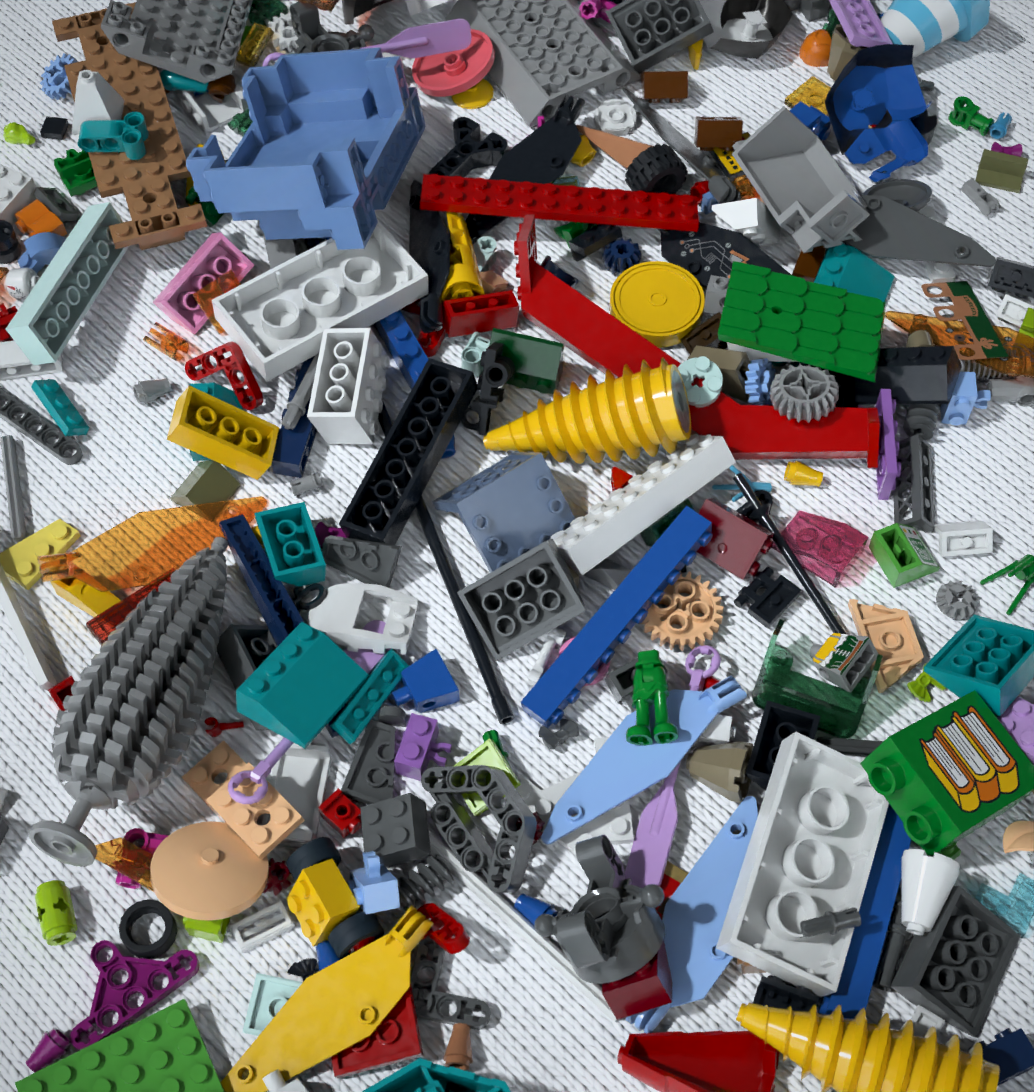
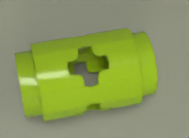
(55, 913)

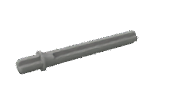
(297, 406)

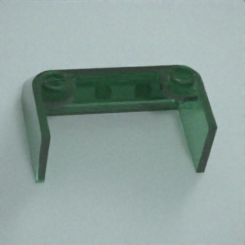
(837, 707)

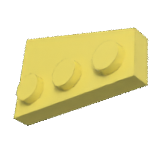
(21, 559)

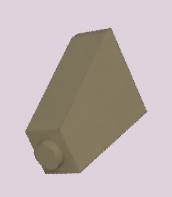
(732, 366)

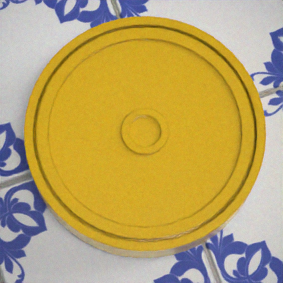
(658, 301)

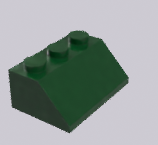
(535, 359)

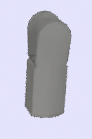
(980, 197)

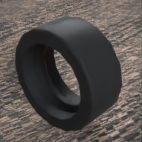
(135, 912)

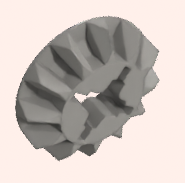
(958, 609)

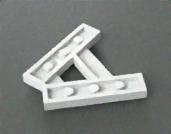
(614, 823)

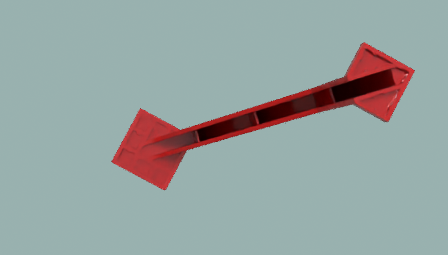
(610, 344)

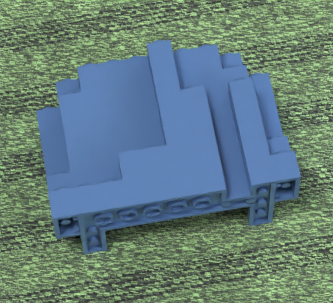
(320, 146)

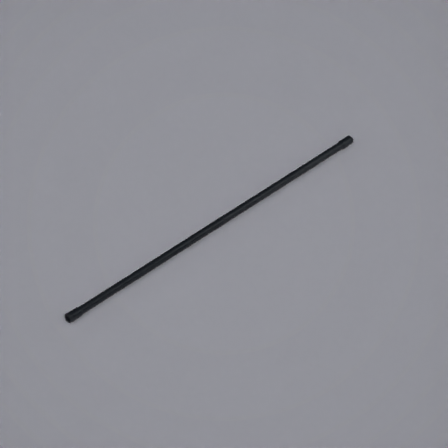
(498, 699)

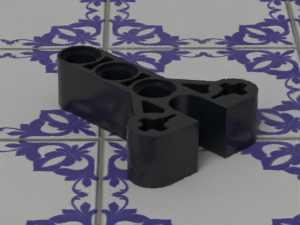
(469, 150)

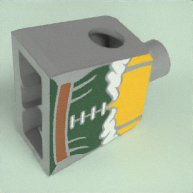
(844, 659)

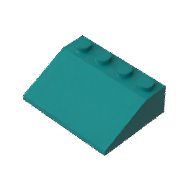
(854, 271)
(986, 658)
(300, 686)

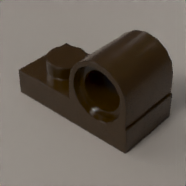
(705, 335)

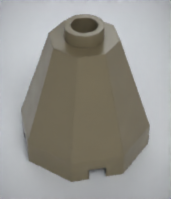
(840, 52)
(722, 768)

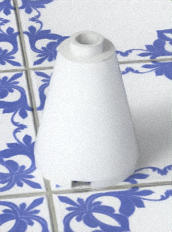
(925, 888)

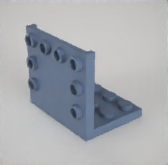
(509, 507)

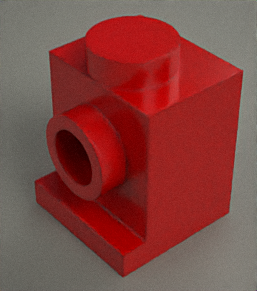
(334, 806)

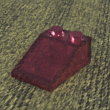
(824, 545)

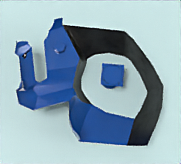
(880, 91)

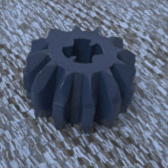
(621, 255)

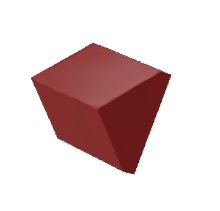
(619, 478)
(60, 691)

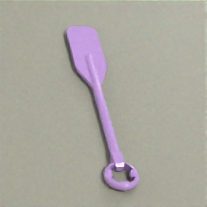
(420, 40)
(367, 661)
(660, 816)

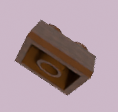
(664, 85)

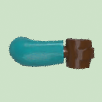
(217, 88)

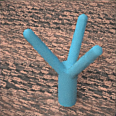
(755, 486)

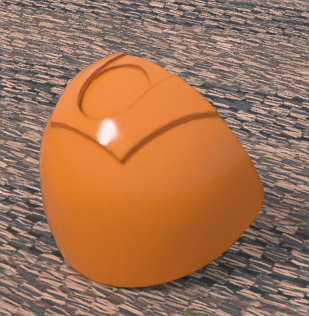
(816, 48)

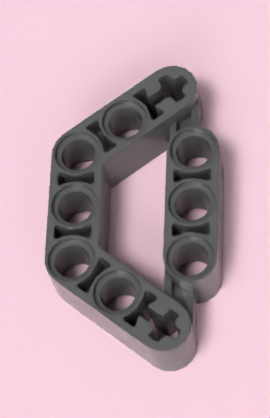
(492, 863)

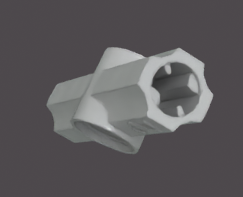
(1018, 389)

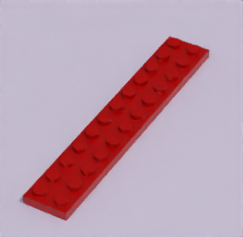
(559, 202)

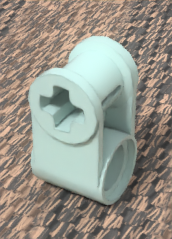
(485, 253)
(472, 354)

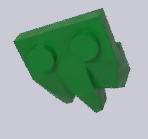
(76, 172)

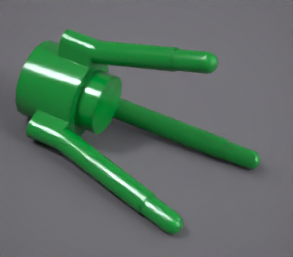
(1022, 570)

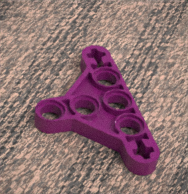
(140, 980)

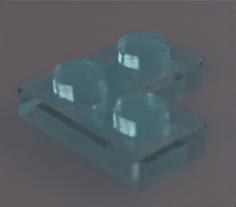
(1014, 909)

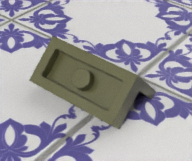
(1001, 171)

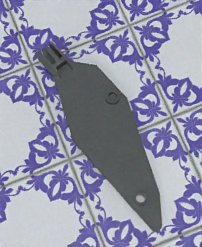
(718, 184)
(905, 234)

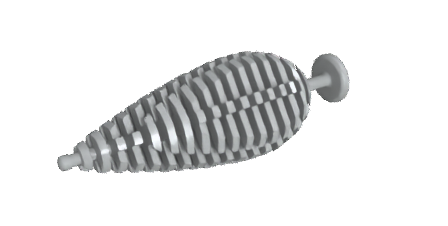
(137, 702)

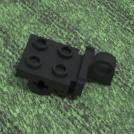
(488, 385)

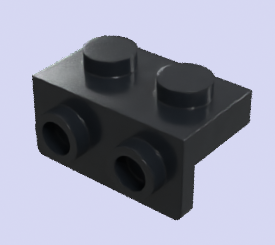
(593, 240)
(776, 994)

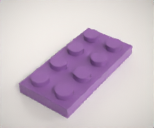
(888, 466)

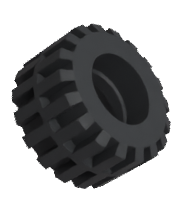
(656, 171)

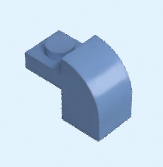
(40, 250)

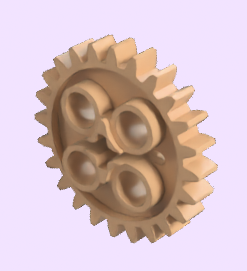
(680, 612)

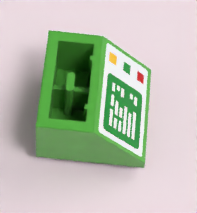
(902, 554)

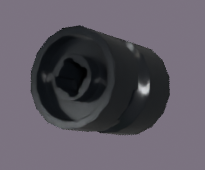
(9, 245)

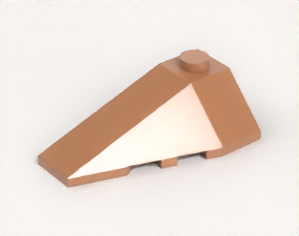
(617, 147)

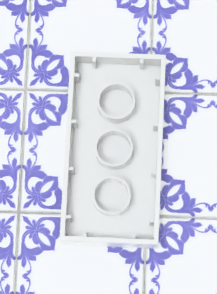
(284, 311)
(804, 859)

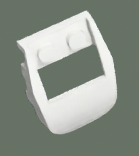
(340, 609)

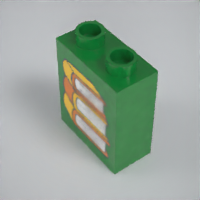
(950, 773)

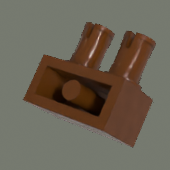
(717, 132)

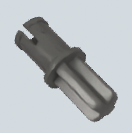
(831, 922)

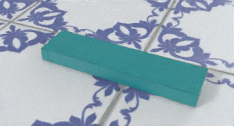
(369, 697)

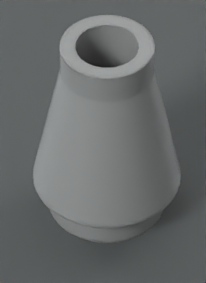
(149, 390)

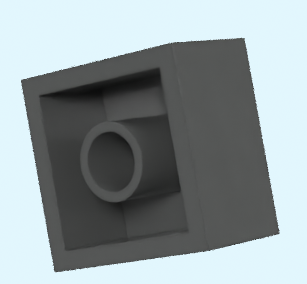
(396, 829)

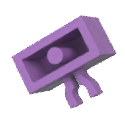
(419, 747)

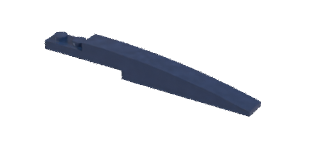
(267, 592)

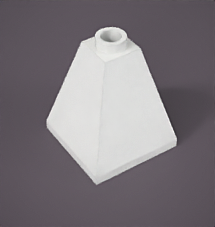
(95, 100)

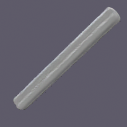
(13, 488)

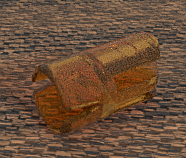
(169, 343)

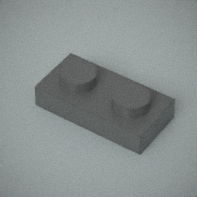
(56, 203)

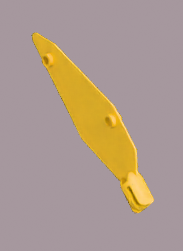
(333, 1008)

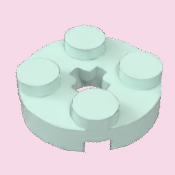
(712, 384)

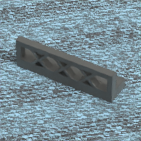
(920, 482)

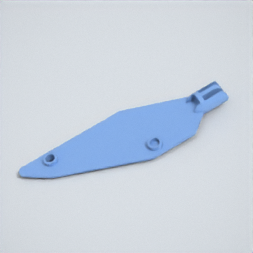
(627, 769)
(697, 915)

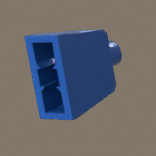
(427, 684)

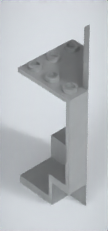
(801, 182)

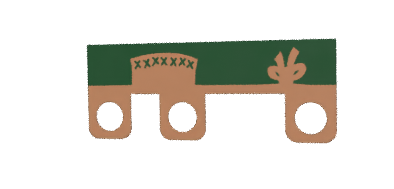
(975, 320)

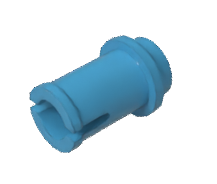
(999, 128)

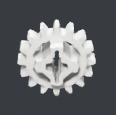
(283, 32)

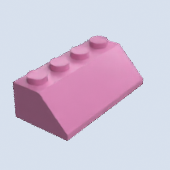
(208, 263)

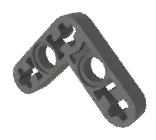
(435, 998)

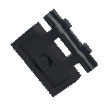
(773, 601)

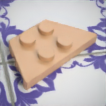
(891, 636)

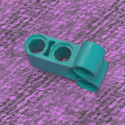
(115, 136)

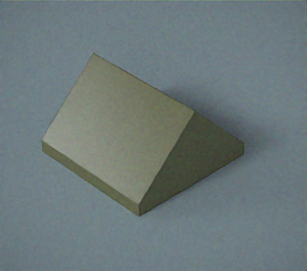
(206, 484)

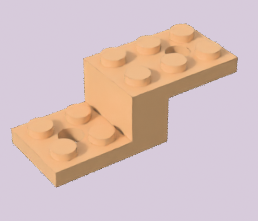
(242, 817)

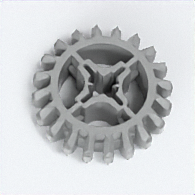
(804, 393)

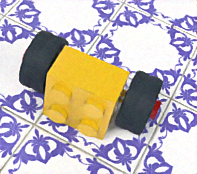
(326, 902)

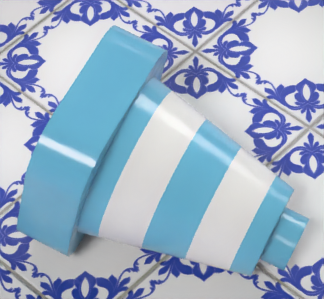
(934, 21)

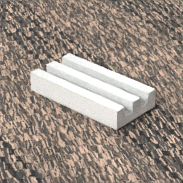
(275, 931)

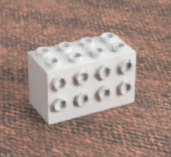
(348, 386)

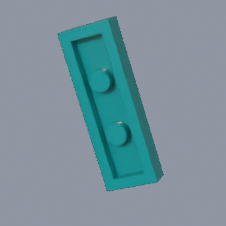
(60, 407)

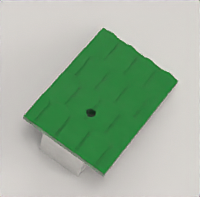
(801, 322)

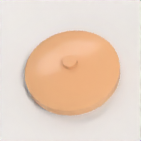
(207, 872)

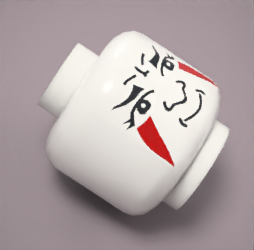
(20, 282)

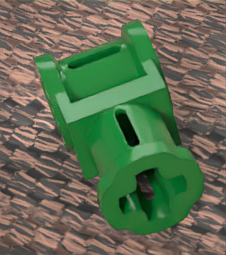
(969, 116)

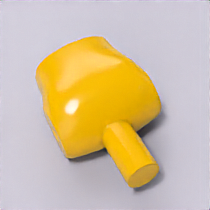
(584, 153)

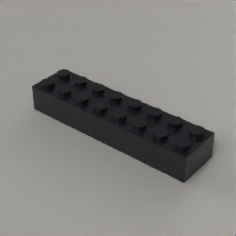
(409, 454)

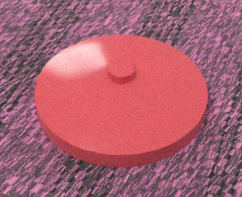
(455, 70)

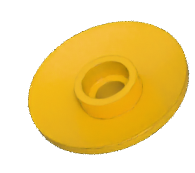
(475, 97)

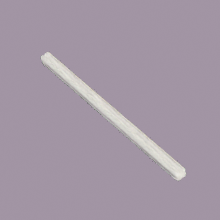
(519, 924)

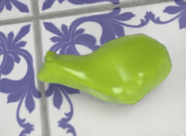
(17, 134)

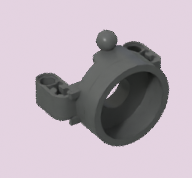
(315, 38)
(613, 924)

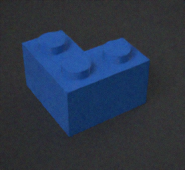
(813, 119)

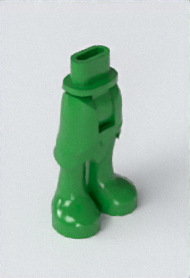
(650, 688)

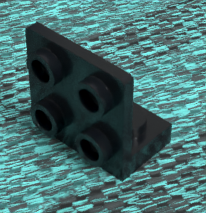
(1012, 277)

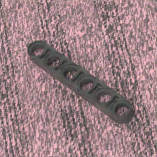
(41, 436)

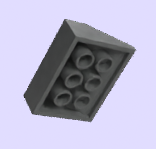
(657, 28)
(523, 599)
(957, 962)

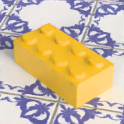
(223, 433)

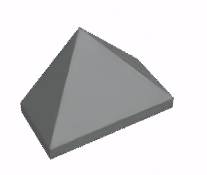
(608, 573)

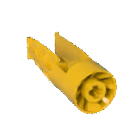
(464, 274)

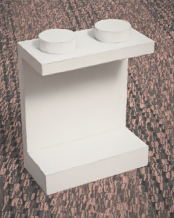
(212, 114)

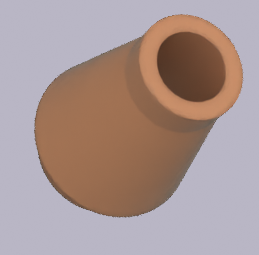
(459, 1049)

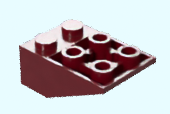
(641, 990)

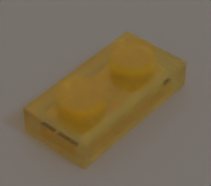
(254, 45)

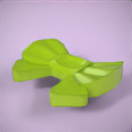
(919, 686)

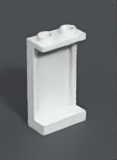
(302, 781)

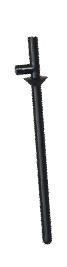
(761, 513)

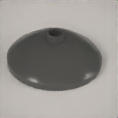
(907, 192)

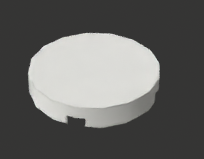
(615, 117)

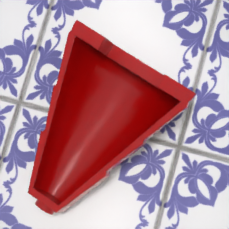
(701, 1061)

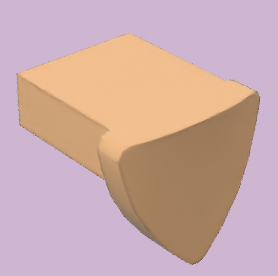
(492, 282)

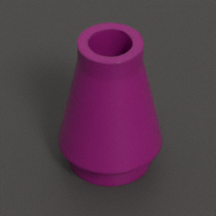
(49, 1049)

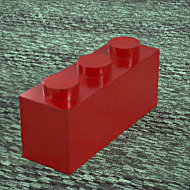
(480, 313)

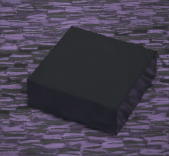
(54, 128)

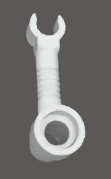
(550, 638)

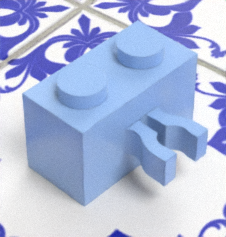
(963, 400)
(374, 885)

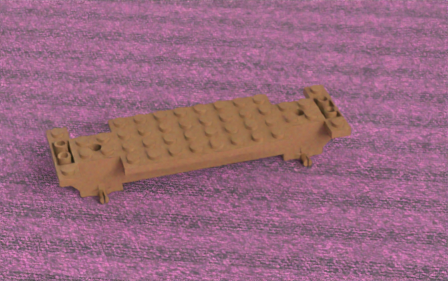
(146, 180)

